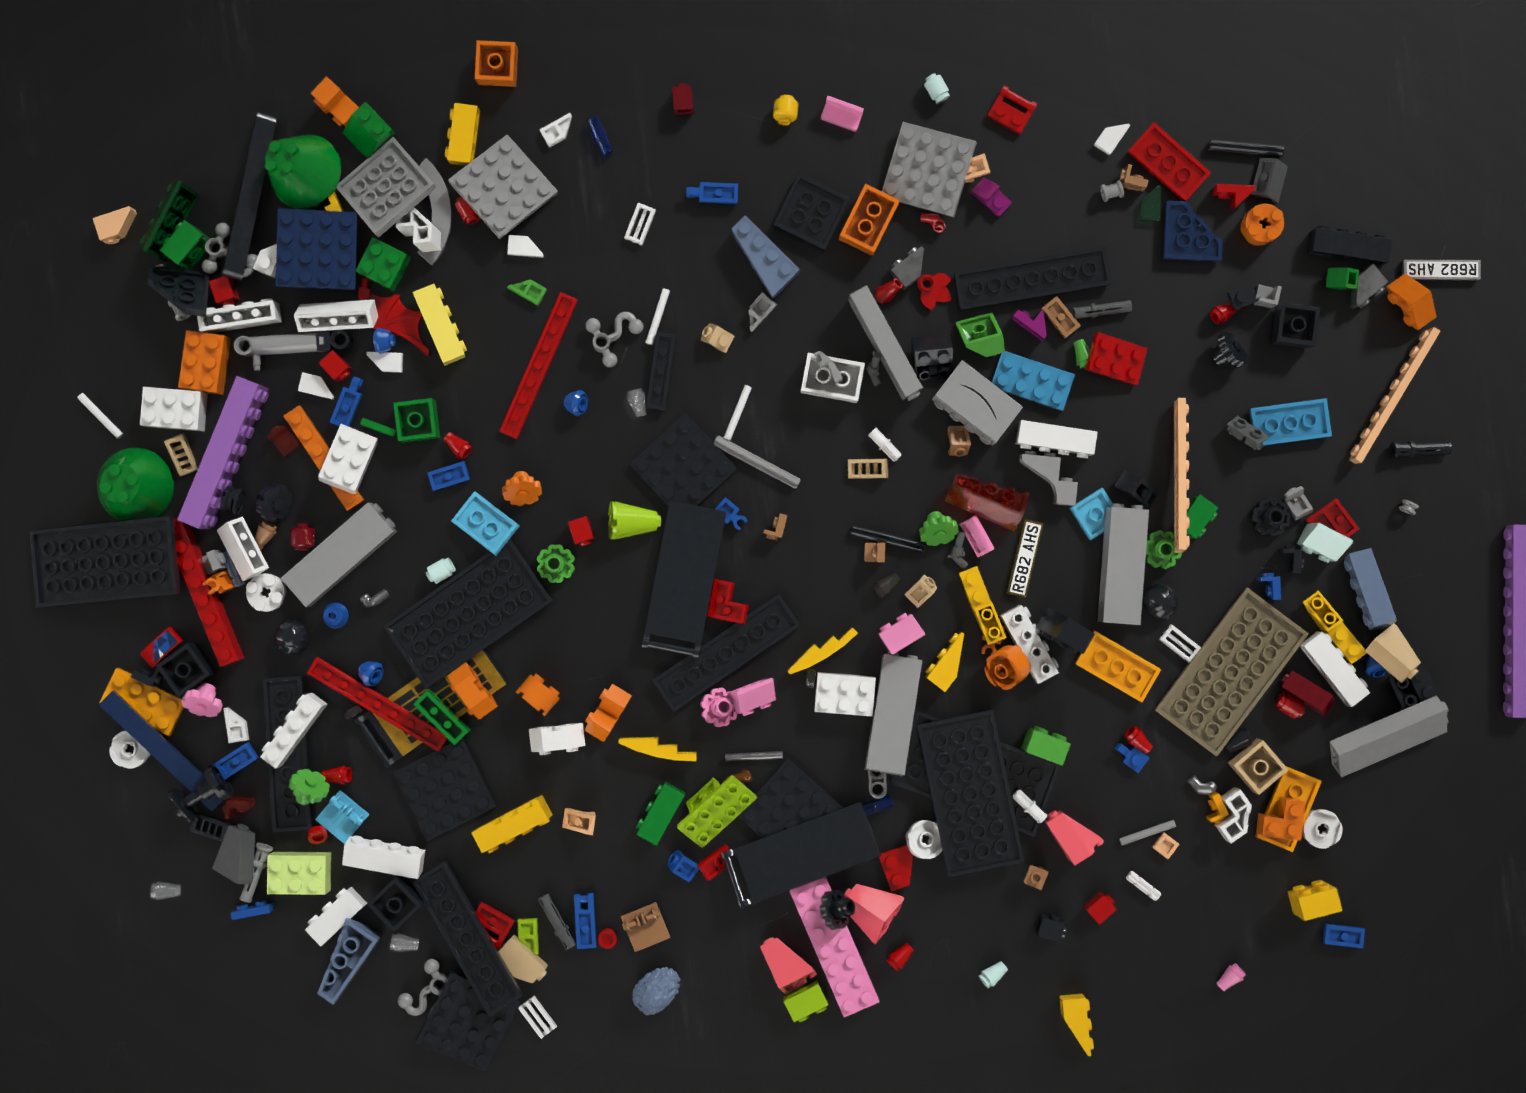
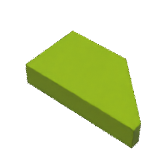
(529, 933)

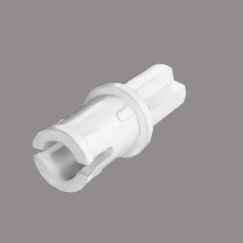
(885, 444)
(1029, 806)

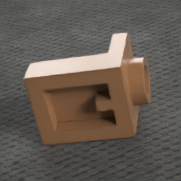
(1132, 182)
(959, 441)
(779, 524)
(874, 552)
(1036, 876)

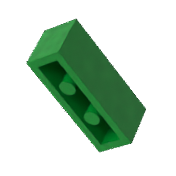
(442, 717)
(660, 813)

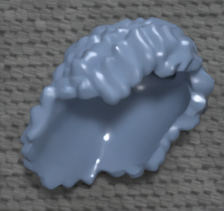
(656, 990)

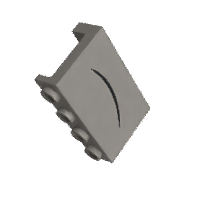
(977, 403)

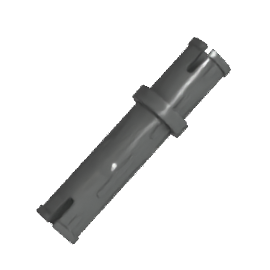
(1082, 312)
(557, 922)

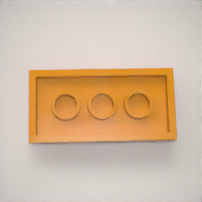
(1118, 667)
(152, 703)
(1291, 785)

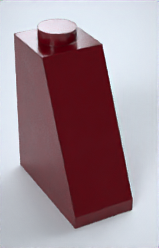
(1308, 692)

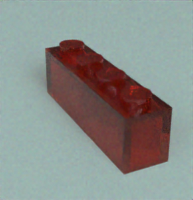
(988, 501)

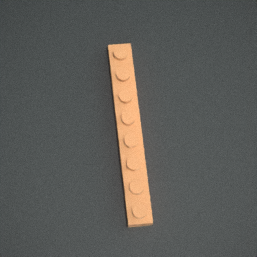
(1397, 388)
(1181, 484)

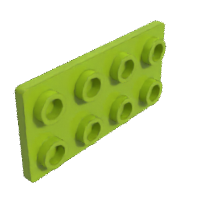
(714, 809)

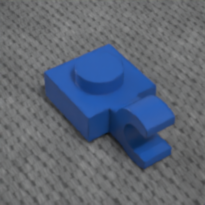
(1133, 758)

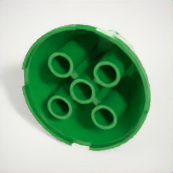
(303, 170)
(135, 484)

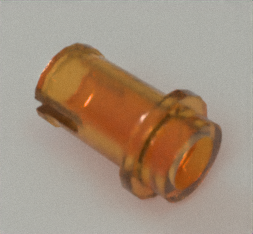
(744, 776)

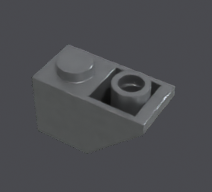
(910, 268)
(1369, 283)

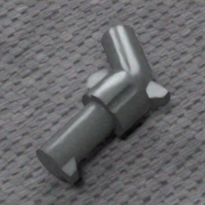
(873, 368)
(957, 551)

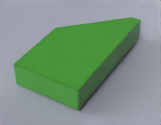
(529, 290)

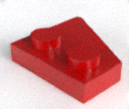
(1334, 517)
(897, 866)

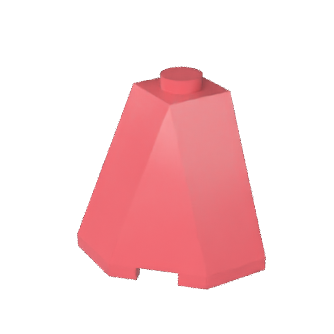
(1072, 837)
(873, 909)
(786, 966)

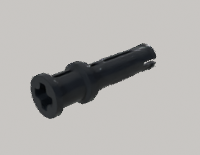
(1411, 449)

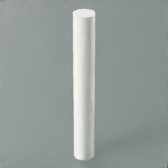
(657, 316)
(737, 412)
(100, 416)

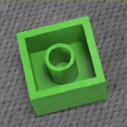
(1045, 746)

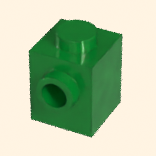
(1342, 278)

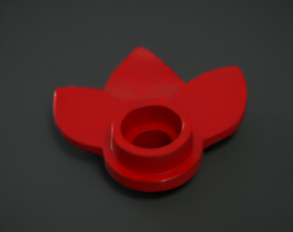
(936, 292)

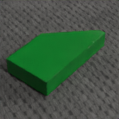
(378, 427)

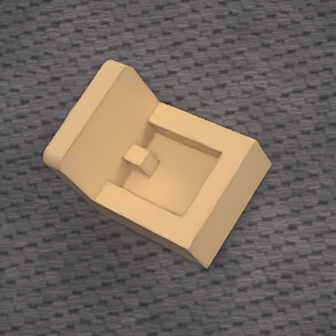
(717, 337)

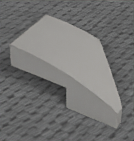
(760, 310)
(824, 361)

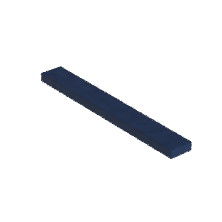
(155, 744)

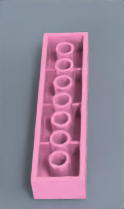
(835, 951)

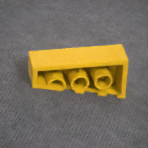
(512, 824)

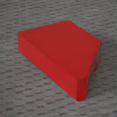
(713, 863)

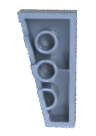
(765, 257)

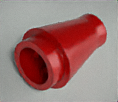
(887, 291)
(1222, 313)
(459, 446)
(1137, 738)
(338, 775)
(900, 956)

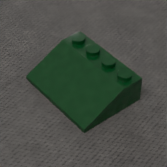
(171, 211)

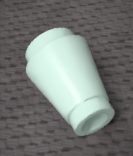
(993, 974)

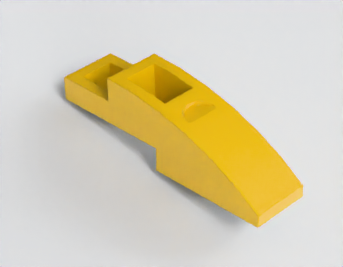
(982, 605)
(1331, 623)

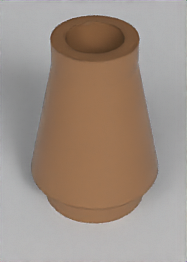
(264, 533)

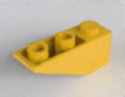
(946, 667)
(1074, 1012)

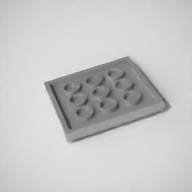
(929, 169)
(503, 186)
(385, 187)

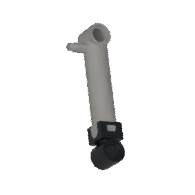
(291, 343)

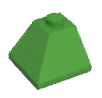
(982, 334)

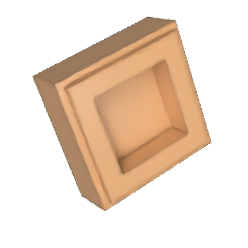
(1165, 845)

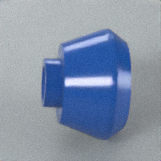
(383, 340)
(576, 402)
(335, 615)
(1374, 669)
(370, 673)

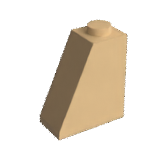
(1394, 653)
(521, 961)

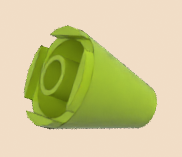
(631, 520)

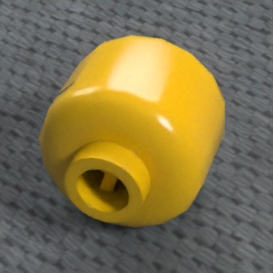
(785, 109)

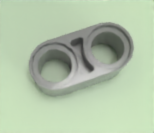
(874, 779)

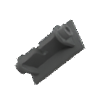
(1254, 437)

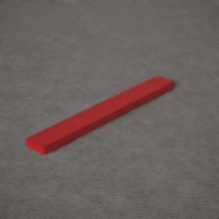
(538, 365)
(377, 703)

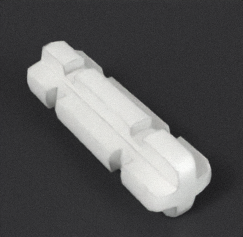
(1143, 885)

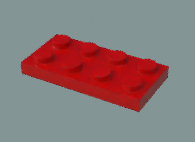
(1169, 162)

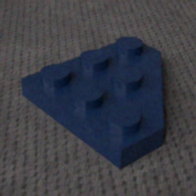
(1188, 235)

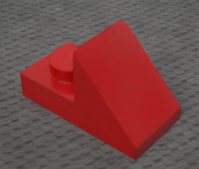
(1237, 193)

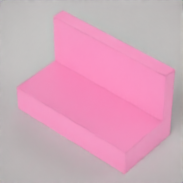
(842, 113)

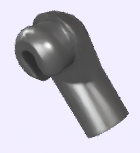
(375, 600)
(1202, 788)

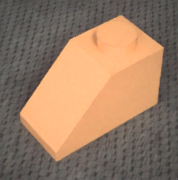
(114, 224)

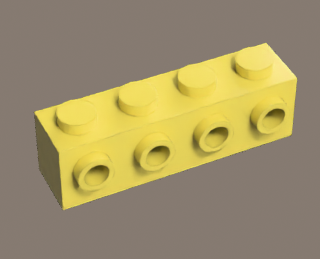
(439, 325)

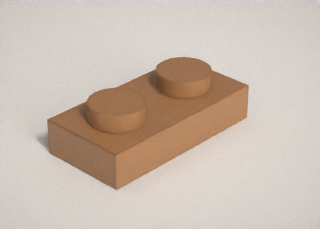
(1060, 317)

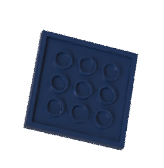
(316, 249)

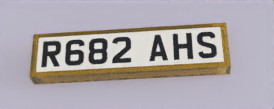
(1024, 558)

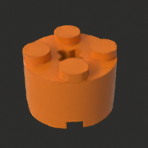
(1271, 218)
(1007, 667)
(538, 694)

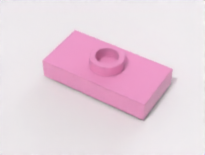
(976, 536)

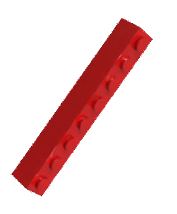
(208, 605)

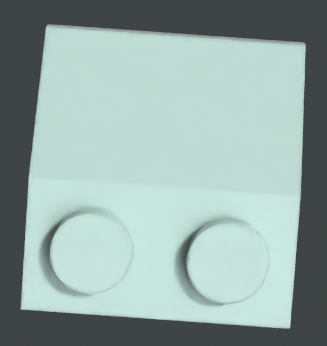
(1323, 542)

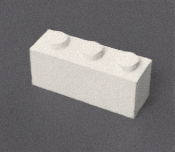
(242, 548)
(334, 915)

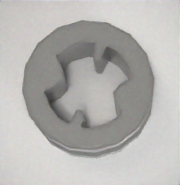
(1408, 507)

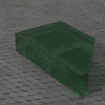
(1151, 205)

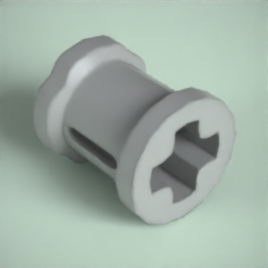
(1112, 190)

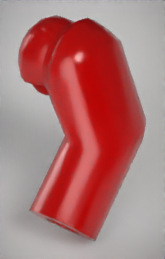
(935, 221)

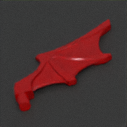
(395, 316)

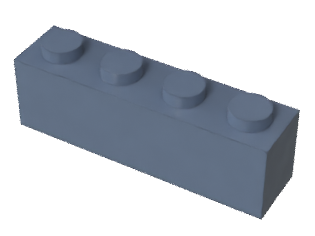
(1369, 589)
(350, 953)

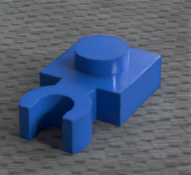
(731, 512)

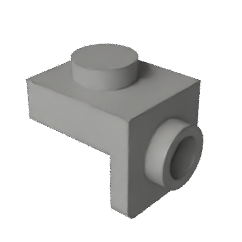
(1297, 503)
(214, 561)

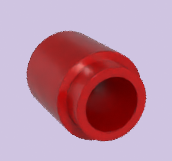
(466, 212)
(1290, 705)

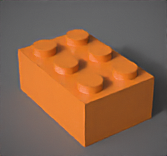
(869, 219)
(204, 362)

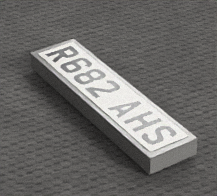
(1442, 269)

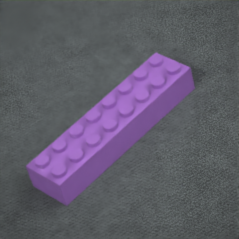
(223, 453)

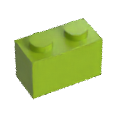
(806, 1001)

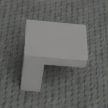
(1267, 296)

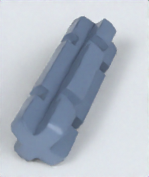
(237, 581)

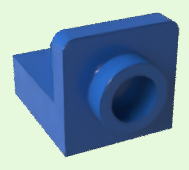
(1273, 589)
(682, 866)

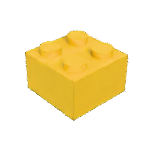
(1314, 900)

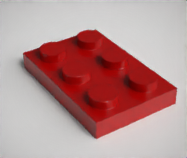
(1116, 358)

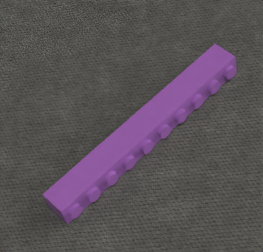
(1515, 621)

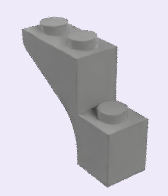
(1048, 469)

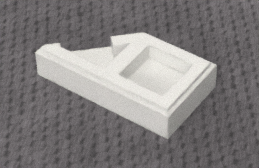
(557, 130)
(1110, 138)
(523, 247)
(387, 361)
(314, 385)
(235, 726)

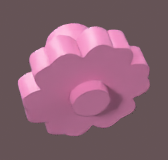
(202, 701)
(718, 707)

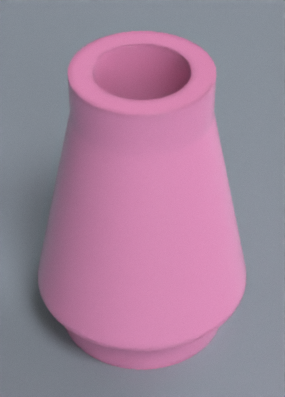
(1231, 976)

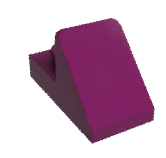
(991, 197)
(1035, 327)

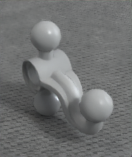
(209, 265)
(593, 326)
(405, 1000)

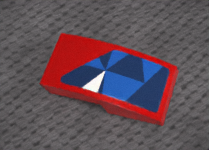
(161, 647)

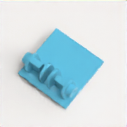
(342, 816)

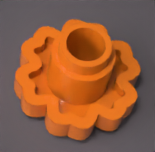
(521, 489)

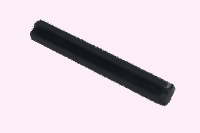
(1246, 148)
(887, 538)

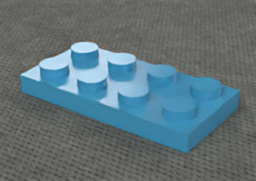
(1032, 380)
(1292, 421)

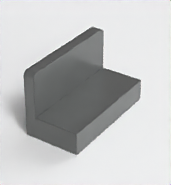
(1269, 179)

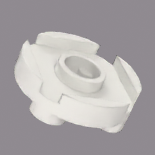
(255, 589)
(121, 757)
(1326, 838)
(914, 839)

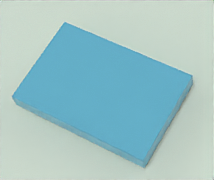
(485, 523)

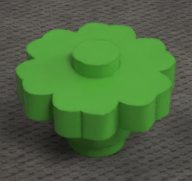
(938, 529)
(1161, 550)
(556, 563)
(308, 786)

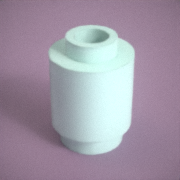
(936, 88)
(440, 570)

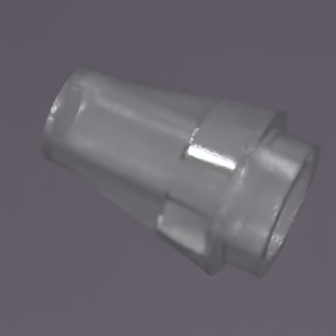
(637, 401)
(164, 890)
(403, 943)

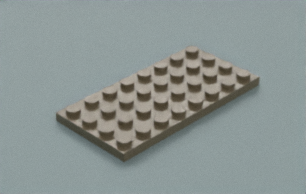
(1231, 671)

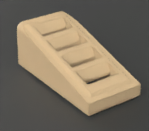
(171, 449)
(851, 468)

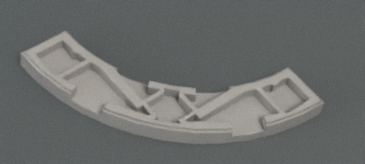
(441, 210)

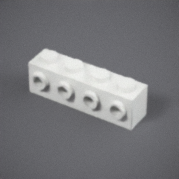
(336, 315)
(240, 316)
(1057, 438)
(1026, 636)
(1334, 668)
(292, 732)
(383, 857)

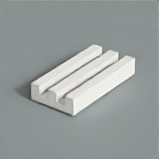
(634, 239)
(1167, 633)
(547, 1030)

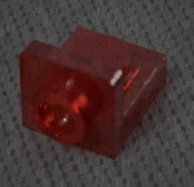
(283, 439)
(239, 804)

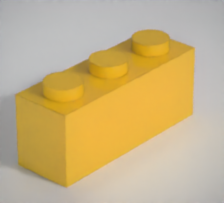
(462, 134)

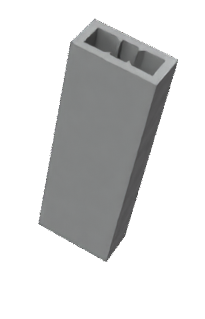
(885, 343)
(339, 554)
(1123, 564)
(893, 714)
(1389, 736)

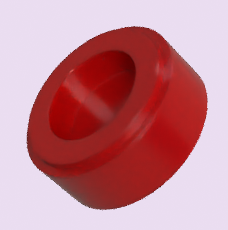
(317, 834)
(607, 938)

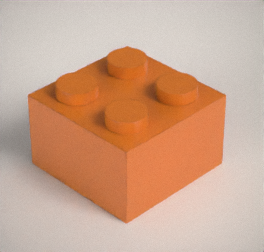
(496, 63)

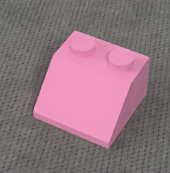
(900, 633)
(752, 696)

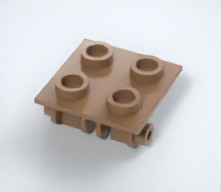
(645, 927)

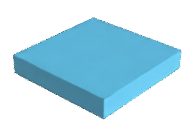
(1091, 513)

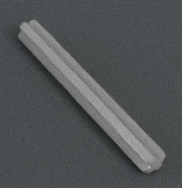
(757, 462)

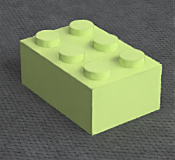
(299, 873)

